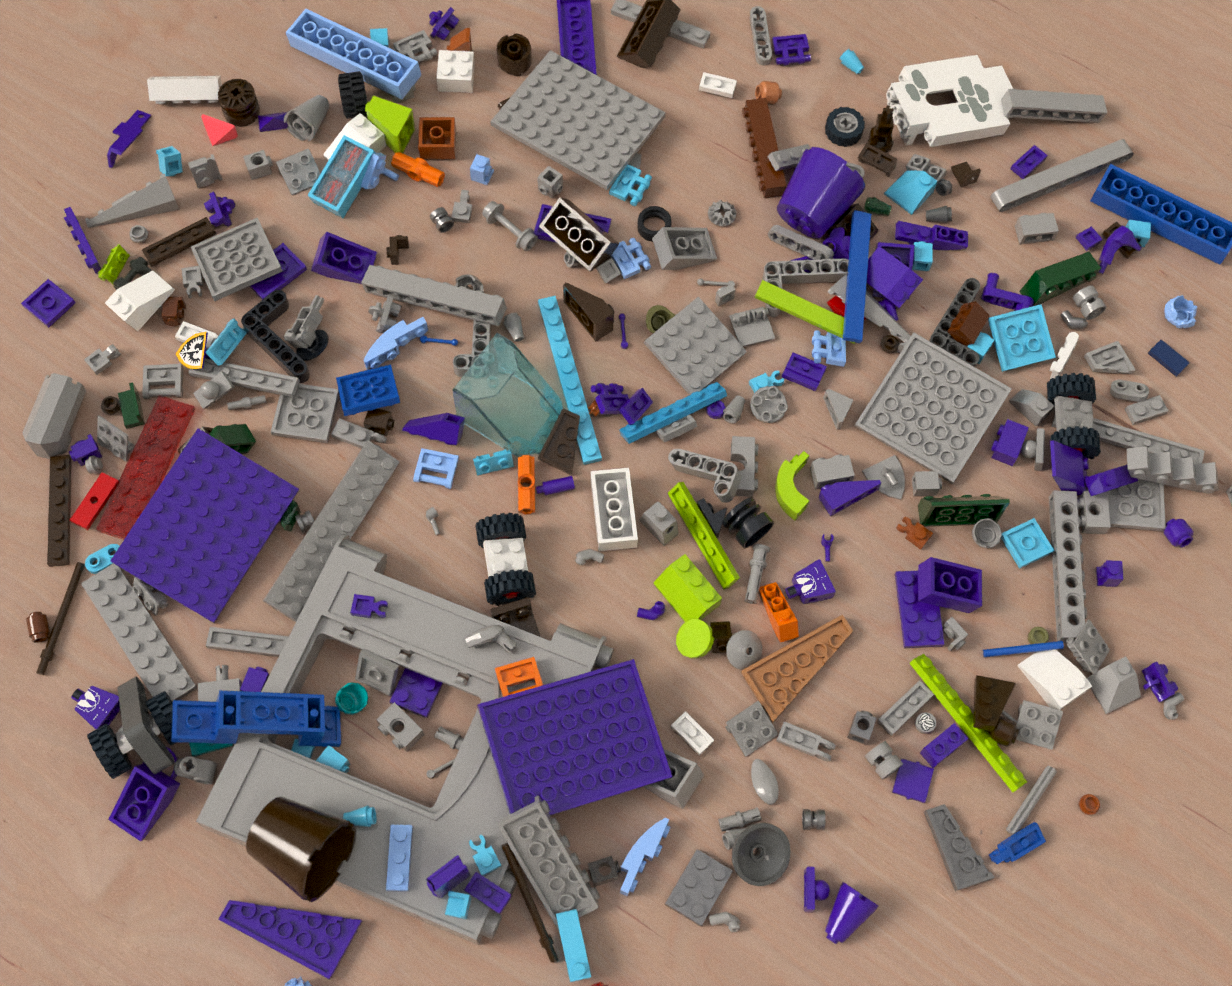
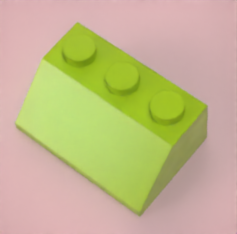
(687, 590)

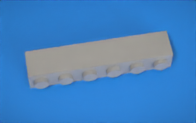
(1054, 106)

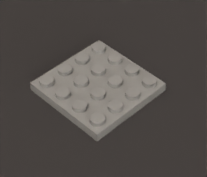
(236, 259)
(695, 346)

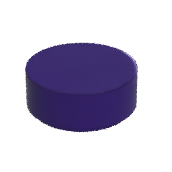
(715, 410)

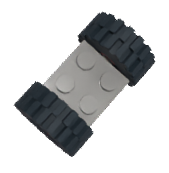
(1073, 403)

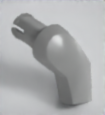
(490, 634)

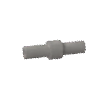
(246, 402)

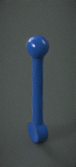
(424, 339)

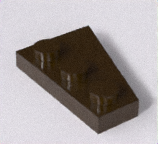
(561, 442)
(989, 701)

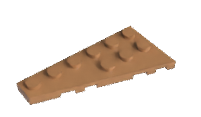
(787, 671)

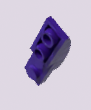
(940, 236)

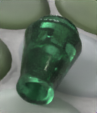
(876, 206)

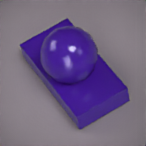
(813, 889)

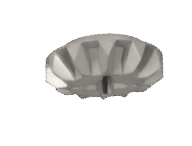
(716, 217)

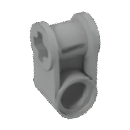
(199, 769)

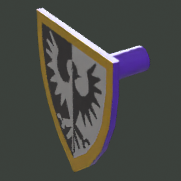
(193, 351)

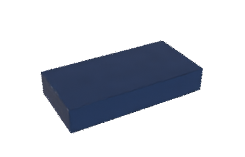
(1168, 358)

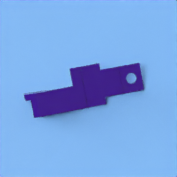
(128, 133)

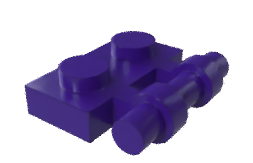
(791, 44)
(609, 398)

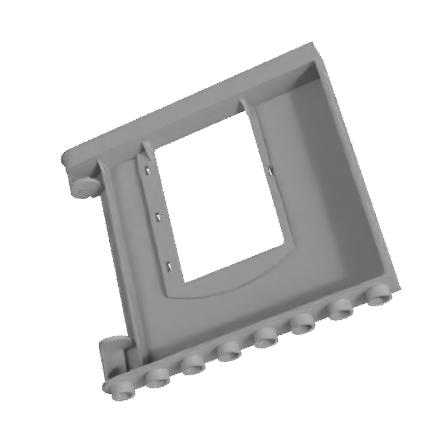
(472, 793)

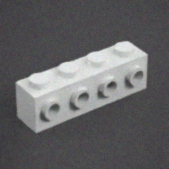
(184, 88)

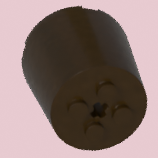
(301, 846)

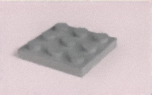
(307, 414)
(1138, 506)

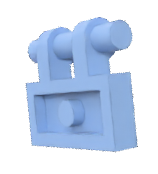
(626, 262)
(835, 349)

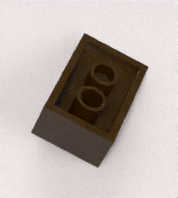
(589, 310)

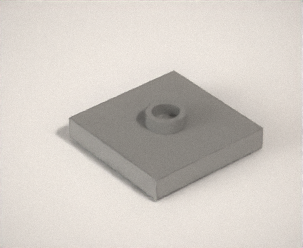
(376, 672)

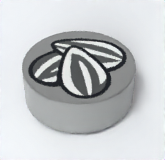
(925, 723)

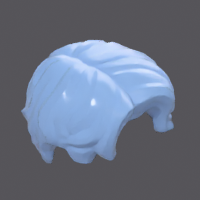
(1180, 312)

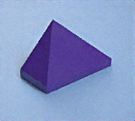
(272, 122)

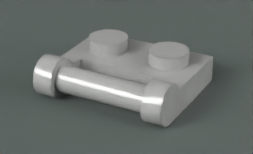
(162, 375)

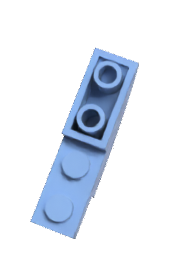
(387, 344)
(645, 847)

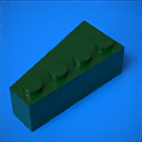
(1060, 277)

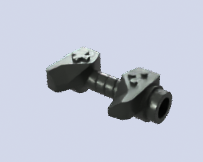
(137, 266)

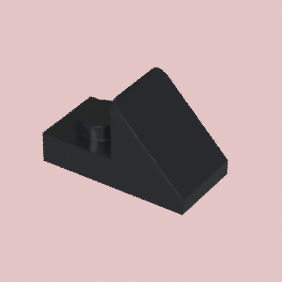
(714, 520)

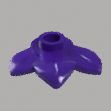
(840, 242)

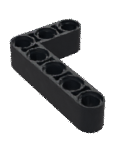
(271, 340)

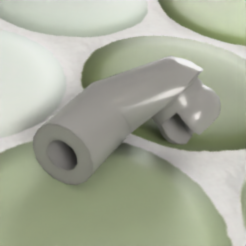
(1170, 706)

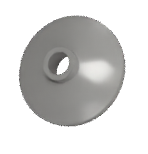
(737, 649)

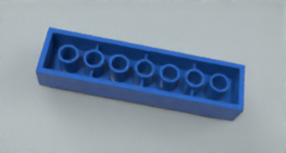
(1168, 214)

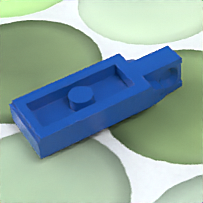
(1018, 844)

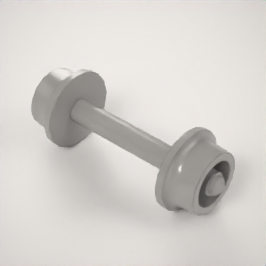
(526, 239)

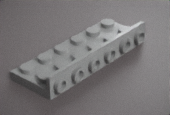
(548, 860)

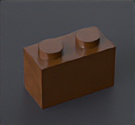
(968, 323)

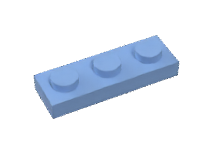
(399, 858)

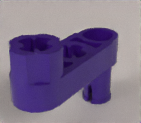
(1004, 298)

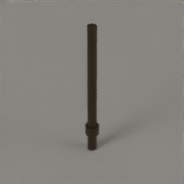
(47, 653)
(545, 939)

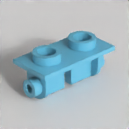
(499, 461)

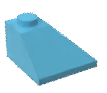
(911, 190)

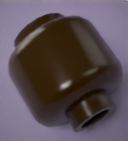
(1005, 731)

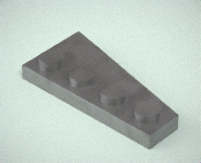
(959, 857)

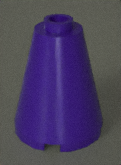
(848, 913)

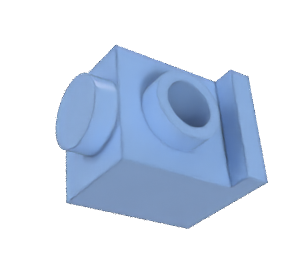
(481, 169)

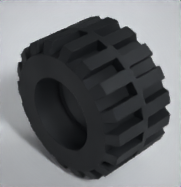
(352, 94)

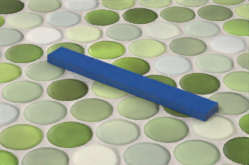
(857, 277)

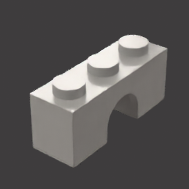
(744, 451)

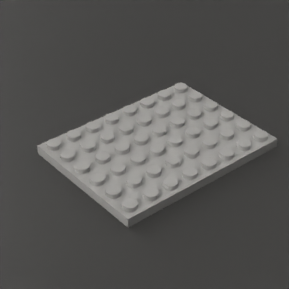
(578, 119)

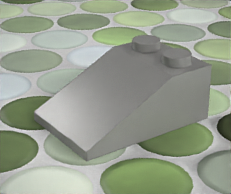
(683, 247)
(684, 780)

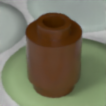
(38, 627)

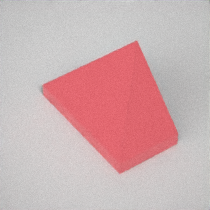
(218, 130)

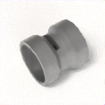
(442, 221)
(813, 819)

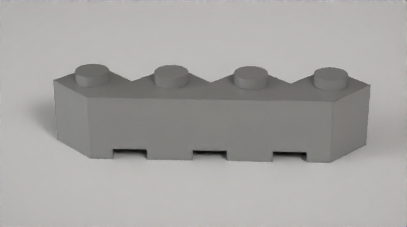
(1172, 472)

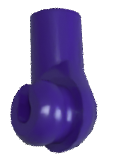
(889, 307)
(653, 613)

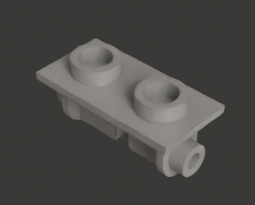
(152, 600)

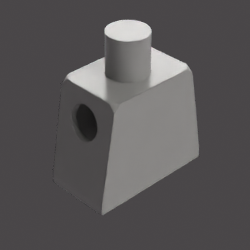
(658, 521)

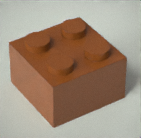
(437, 138)

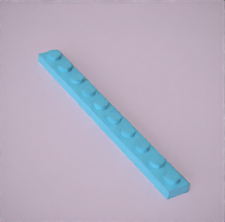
(569, 378)

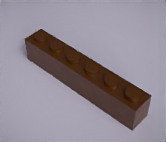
(764, 142)

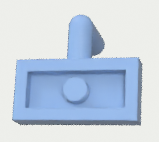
(375, 168)

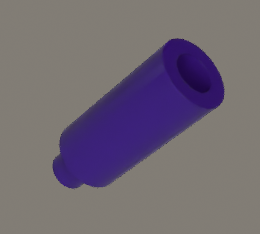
(556, 486)

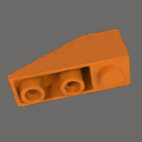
(779, 612)

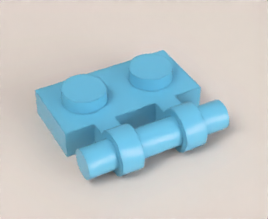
(625, 182)

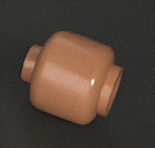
(768, 90)

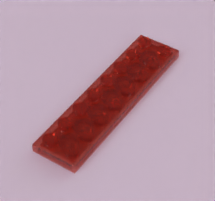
(146, 466)

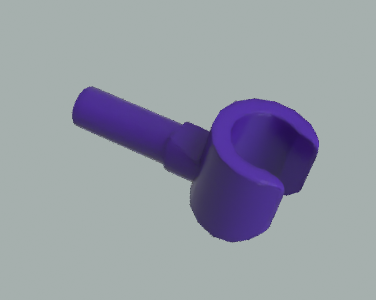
(827, 544)

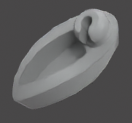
(764, 782)

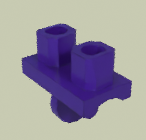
(439, 29)
(222, 207)
(1158, 682)

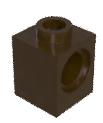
(379, 421)

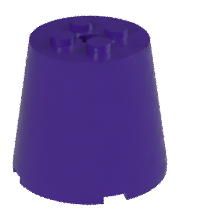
(819, 192)

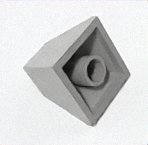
(1115, 685)

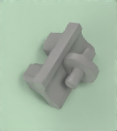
(388, 308)

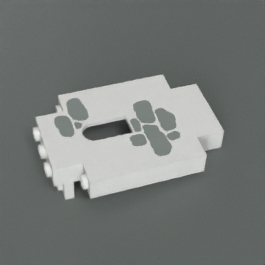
(973, 117)

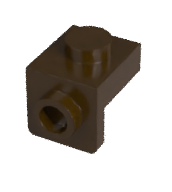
(396, 243)

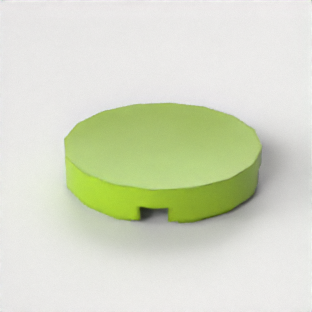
(694, 638)

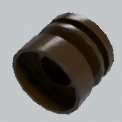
(239, 102)

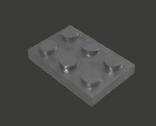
(698, 887)

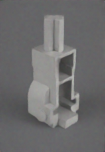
(304, 328)

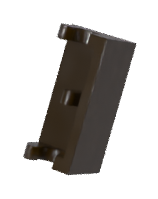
(877, 159)

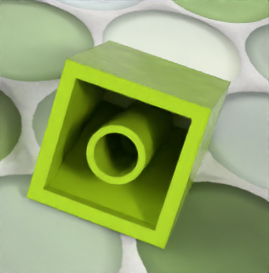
(392, 120)

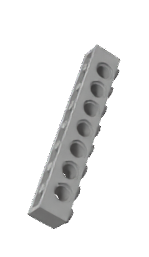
(1061, 574)

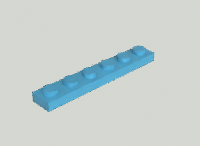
(673, 412)

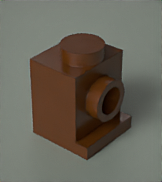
(173, 311)

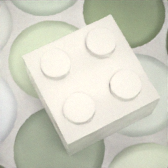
(455, 71)

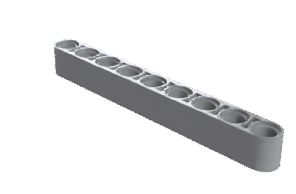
(1061, 175)

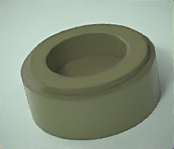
(1038, 635)

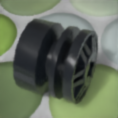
(747, 522)

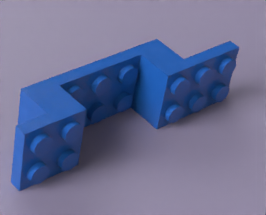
(259, 714)

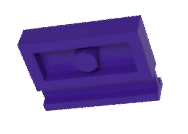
(804, 371)

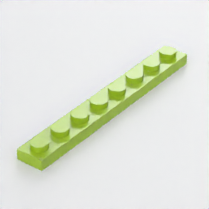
(963, 716)

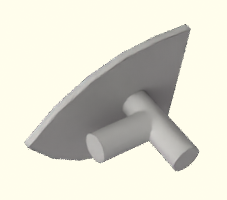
(891, 477)

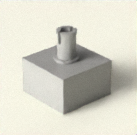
(209, 690)

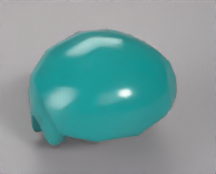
(351, 698)

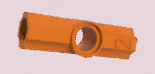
(418, 169)
(526, 495)

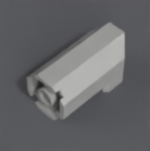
(53, 416)

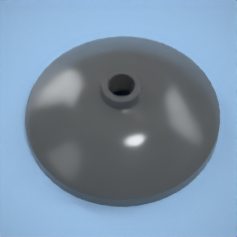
(771, 855)

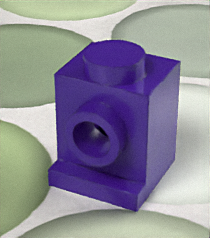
(84, 449)
(1110, 574)

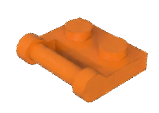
(518, 673)

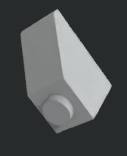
(1032, 405)

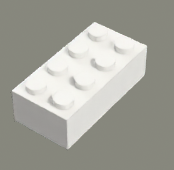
(613, 509)

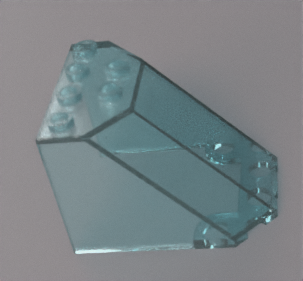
(507, 399)

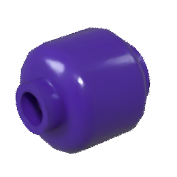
(1178, 532)

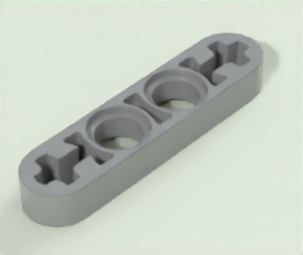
(760, 35)
(782, 236)

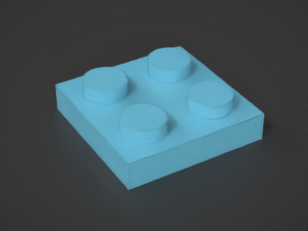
(1027, 543)

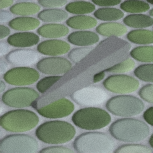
(151, 200)
(873, 310)

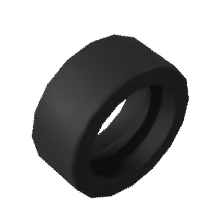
(652, 211)

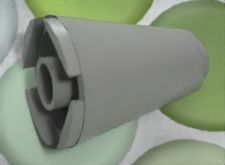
(306, 118)

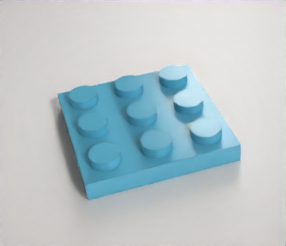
(1021, 337)

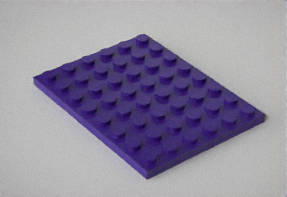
(205, 525)
(575, 740)

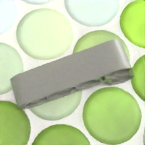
(478, 341)
(706, 463)

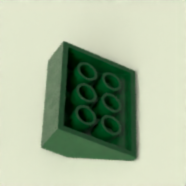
(960, 510)

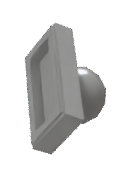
(213, 390)
(1035, 449)

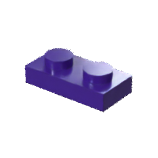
(1028, 162)
(636, 406)
(488, 893)

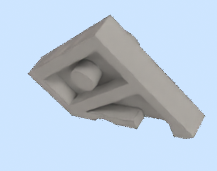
(1110, 359)

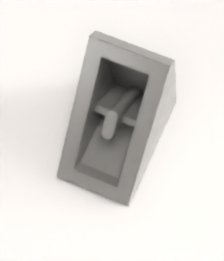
(838, 406)

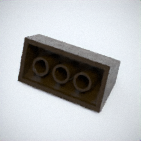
(649, 32)
(578, 234)

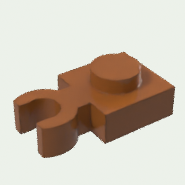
(917, 534)

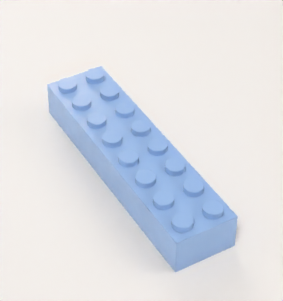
(353, 53)

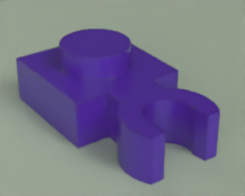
(365, 605)

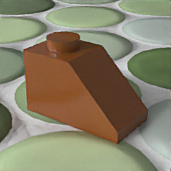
(461, 41)

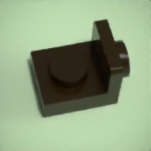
(721, 635)

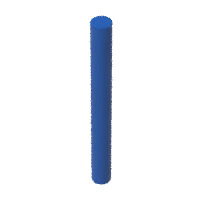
(1023, 649)

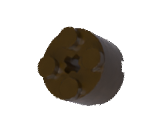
(514, 54)

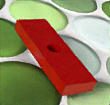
(99, 492)

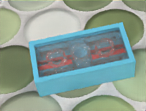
(341, 177)

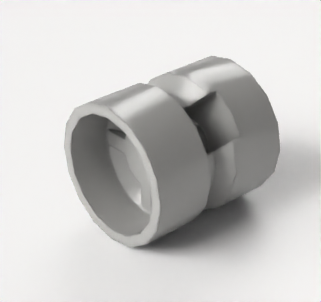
(1088, 301)
(889, 765)

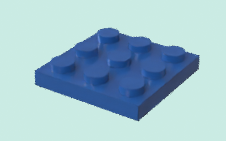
(367, 390)

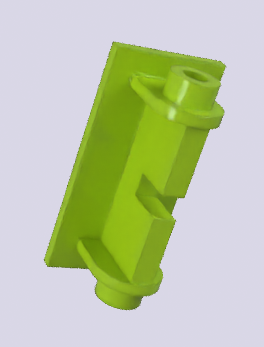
(116, 262)

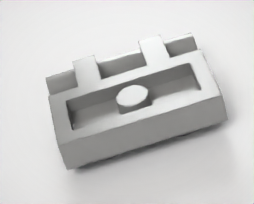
(414, 44)

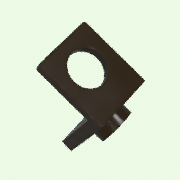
(964, 174)

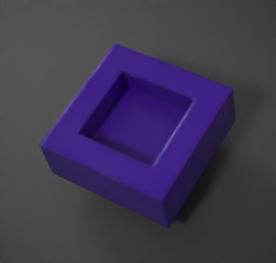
(1089, 238)

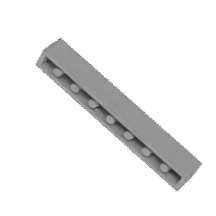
(434, 295)

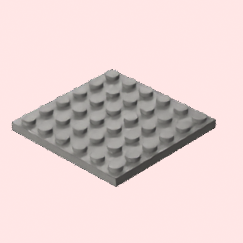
(933, 407)

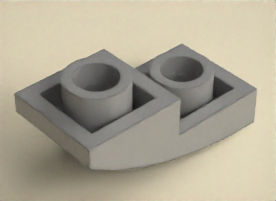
(921, 163)

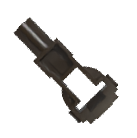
(881, 134)

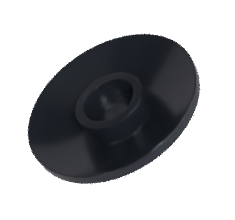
(316, 348)

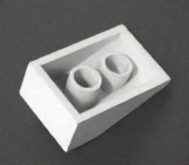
(362, 131)
(140, 299)
(1054, 678)

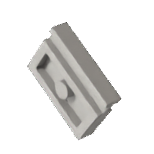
(205, 171)

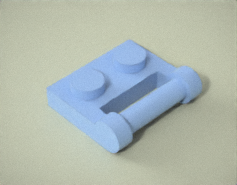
(436, 462)

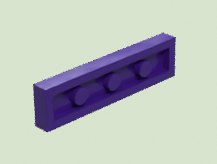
(84, 245)

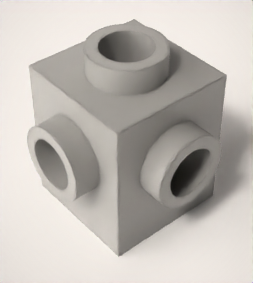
(550, 182)

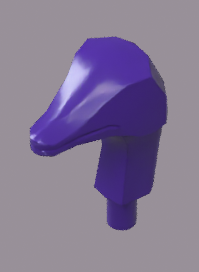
(1120, 237)

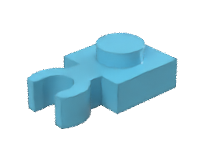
(763, 381)
(485, 858)

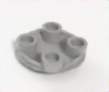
(768, 404)

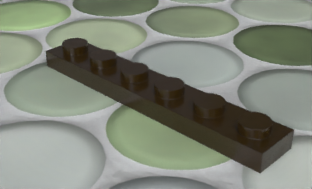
(59, 511)

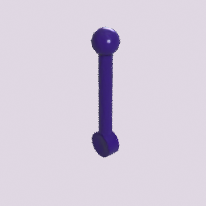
(624, 345)

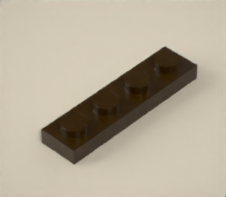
(178, 241)

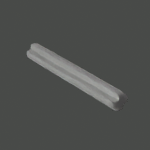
(1031, 800)

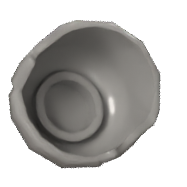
(986, 533)

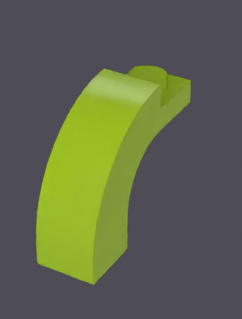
(787, 495)

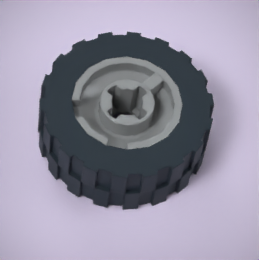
(836, 129)

